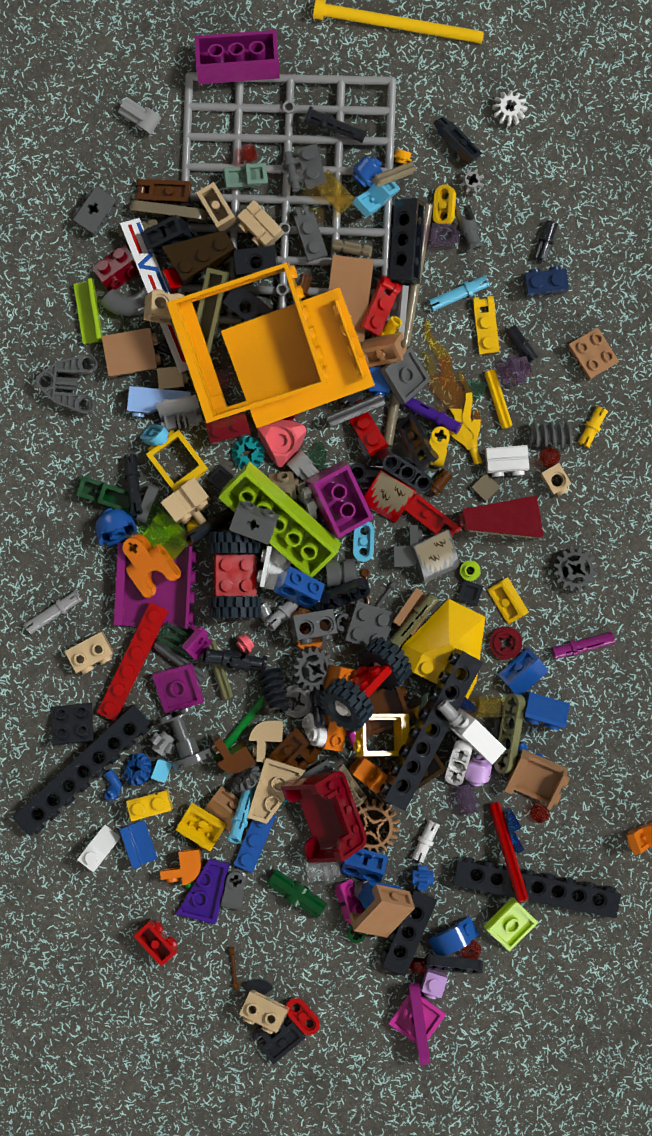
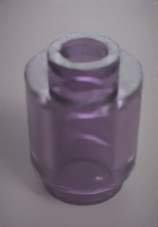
(466, 799)

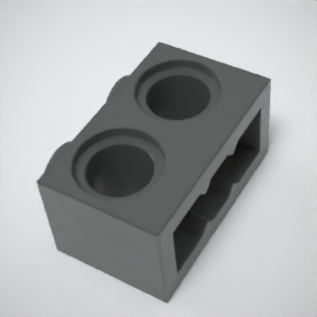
(312, 621)

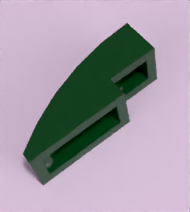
(102, 493)

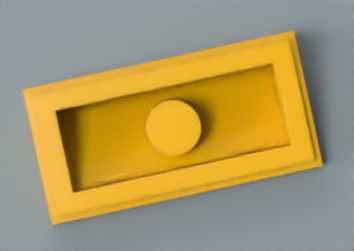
(508, 601)

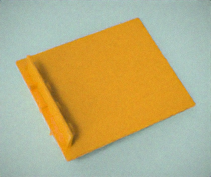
(275, 354)

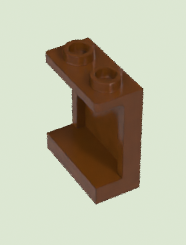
(387, 703)

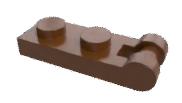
(163, 191)

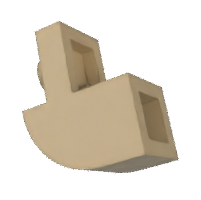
(265, 731)

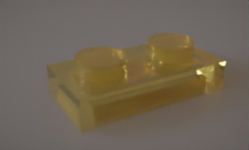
(336, 193)

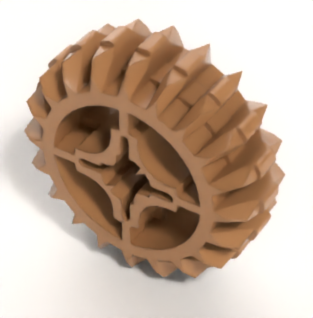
(387, 817)

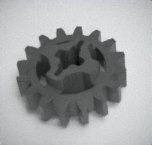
(586, 576)
(304, 674)

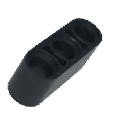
(398, 464)

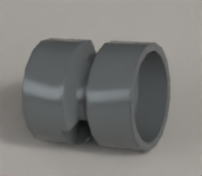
(340, 572)

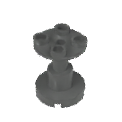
(186, 745)

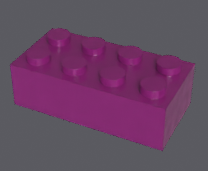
(237, 57)

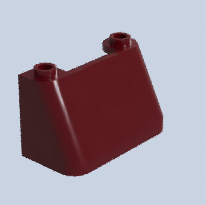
(329, 815)

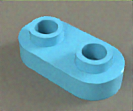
(155, 435)
(364, 541)

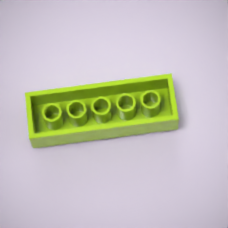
(296, 532)

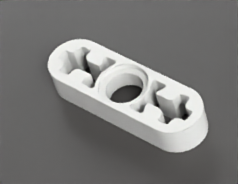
(458, 757)

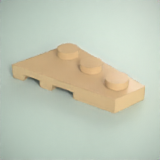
(268, 792)

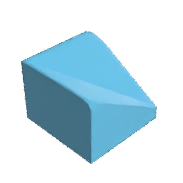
(160, 770)

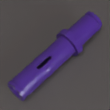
(433, 415)

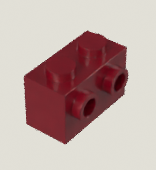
(228, 429)

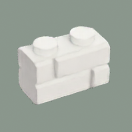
(506, 460)

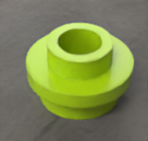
(465, 575)

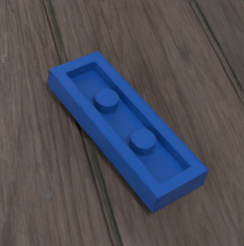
(253, 844)

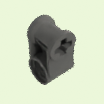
(234, 893)

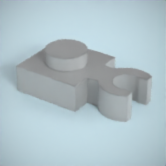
(306, 501)

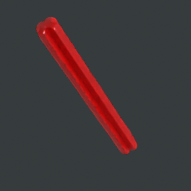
(508, 852)

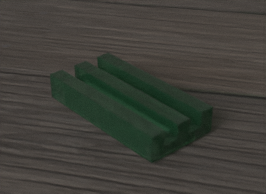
(170, 644)

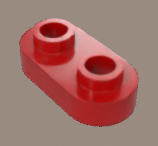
(302, 1015)

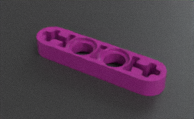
(419, 1024)

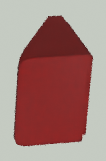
(172, 279)

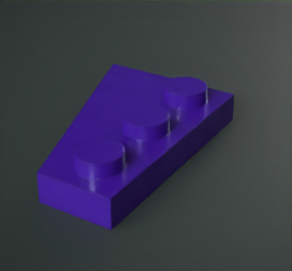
(206, 894)

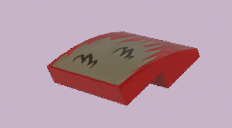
(389, 495)

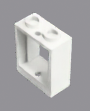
(480, 739)

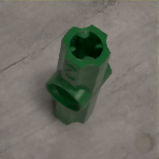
(296, 893)

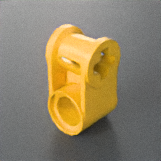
(439, 447)

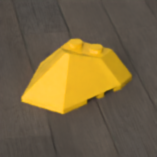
(444, 631)

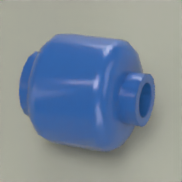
(366, 170)

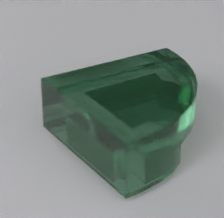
(477, 389)
(318, 454)

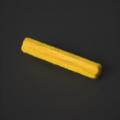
(498, 399)

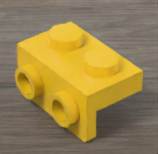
(201, 827)

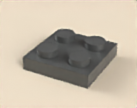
(405, 376)
(368, 623)

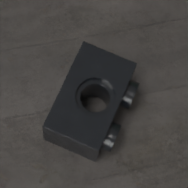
(245, 258)

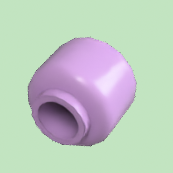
(478, 770)

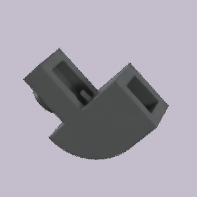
(403, 555)

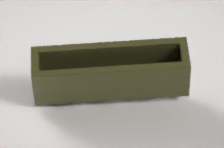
(210, 307)

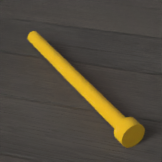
(322, 9)

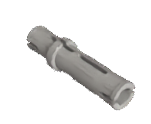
(61, 606)

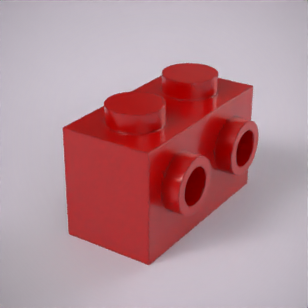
(156, 942)

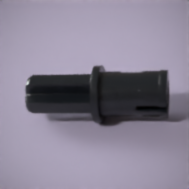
(545, 241)
(521, 343)
(318, 713)

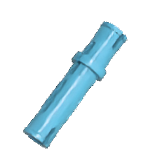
(459, 293)
(240, 821)

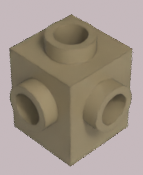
(286, 482)

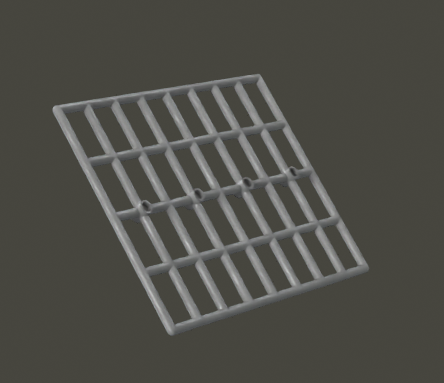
(285, 199)

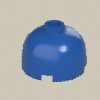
(113, 526)

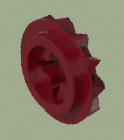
(507, 652)

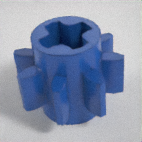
(422, 877)

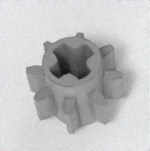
(474, 186)
(163, 743)

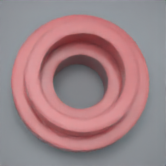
(244, 643)

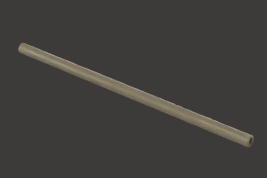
(410, 314)

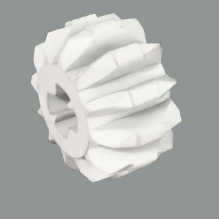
(501, 104)

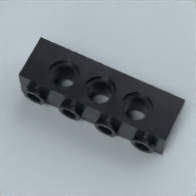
(412, 250)
(401, 963)

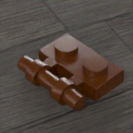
(291, 747)

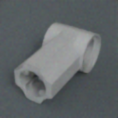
(143, 118)
(302, 466)

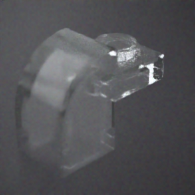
(322, 871)

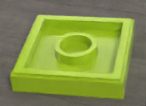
(510, 924)

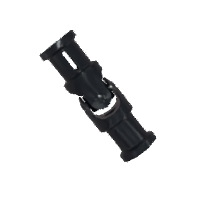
(238, 660)

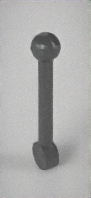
(386, 594)

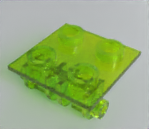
(166, 533)

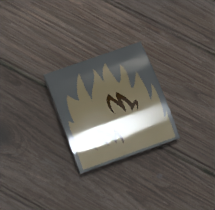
(435, 555)

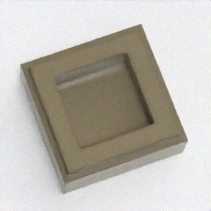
(485, 487)

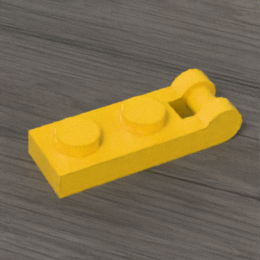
(486, 326)

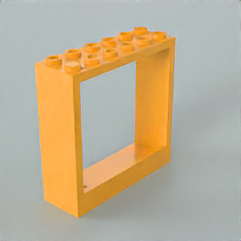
(199, 359)

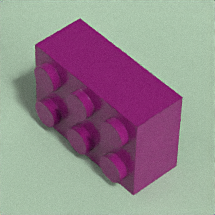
(339, 499)

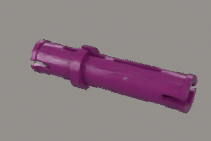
(580, 646)

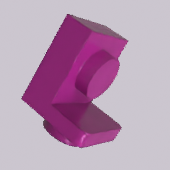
(196, 642)

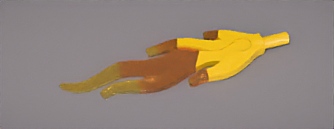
(453, 397)

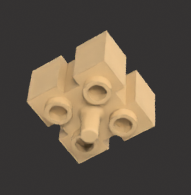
(187, 503)

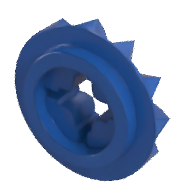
(138, 777)

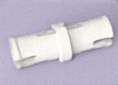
(425, 841)

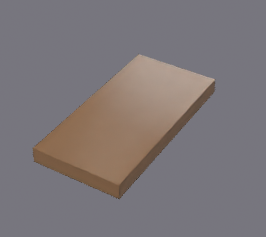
(354, 280)

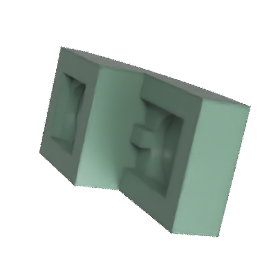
(245, 176)

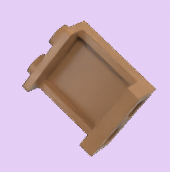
(131, 352)
(537, 778)
(384, 913)

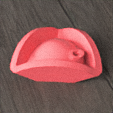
(282, 440)

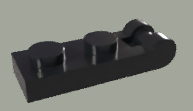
(416, 442)

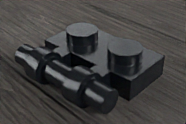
(281, 1043)

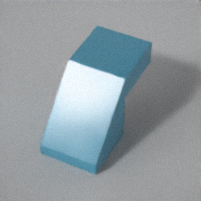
(375, 198)

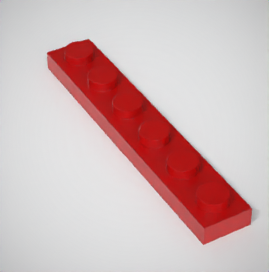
(133, 661)

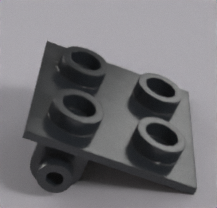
(72, 724)

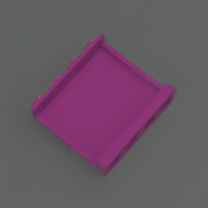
(171, 595)

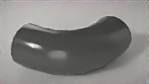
(125, 305)

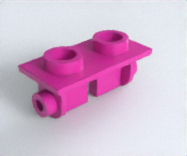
(346, 894)

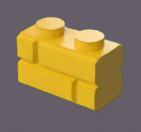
(149, 805)

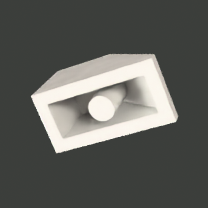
(99, 848)

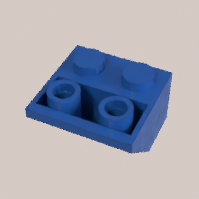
(546, 710)

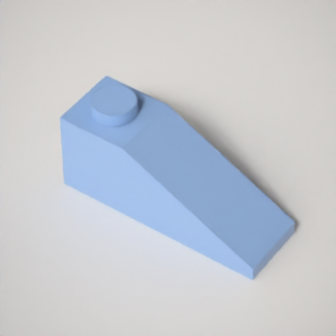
(144, 400)

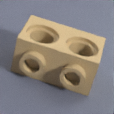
(155, 314)

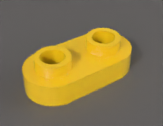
(444, 206)

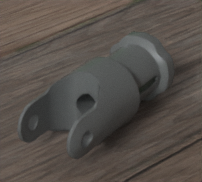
(469, 229)

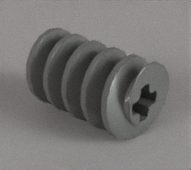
(550, 434)

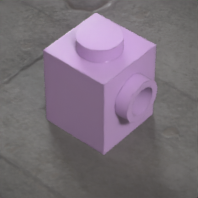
(433, 983)

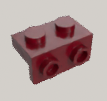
(116, 268)

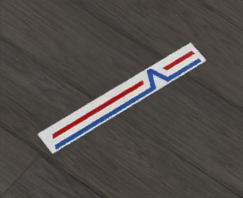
(152, 280)

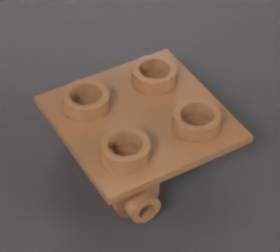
(593, 353)

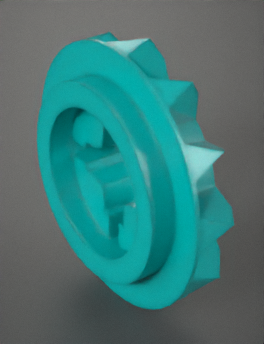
(251, 443)

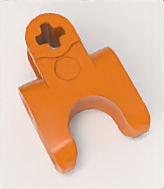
(145, 560)

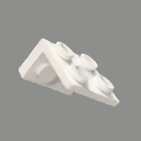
(274, 564)

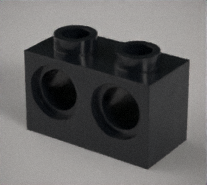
(165, 233)

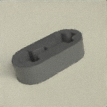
(148, 503)

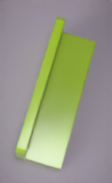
(88, 312)

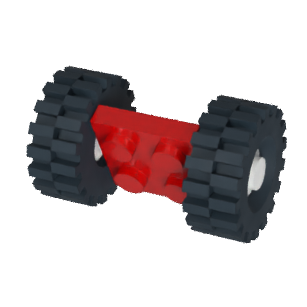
(234, 576)
(349, 700)

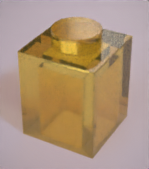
(490, 706)

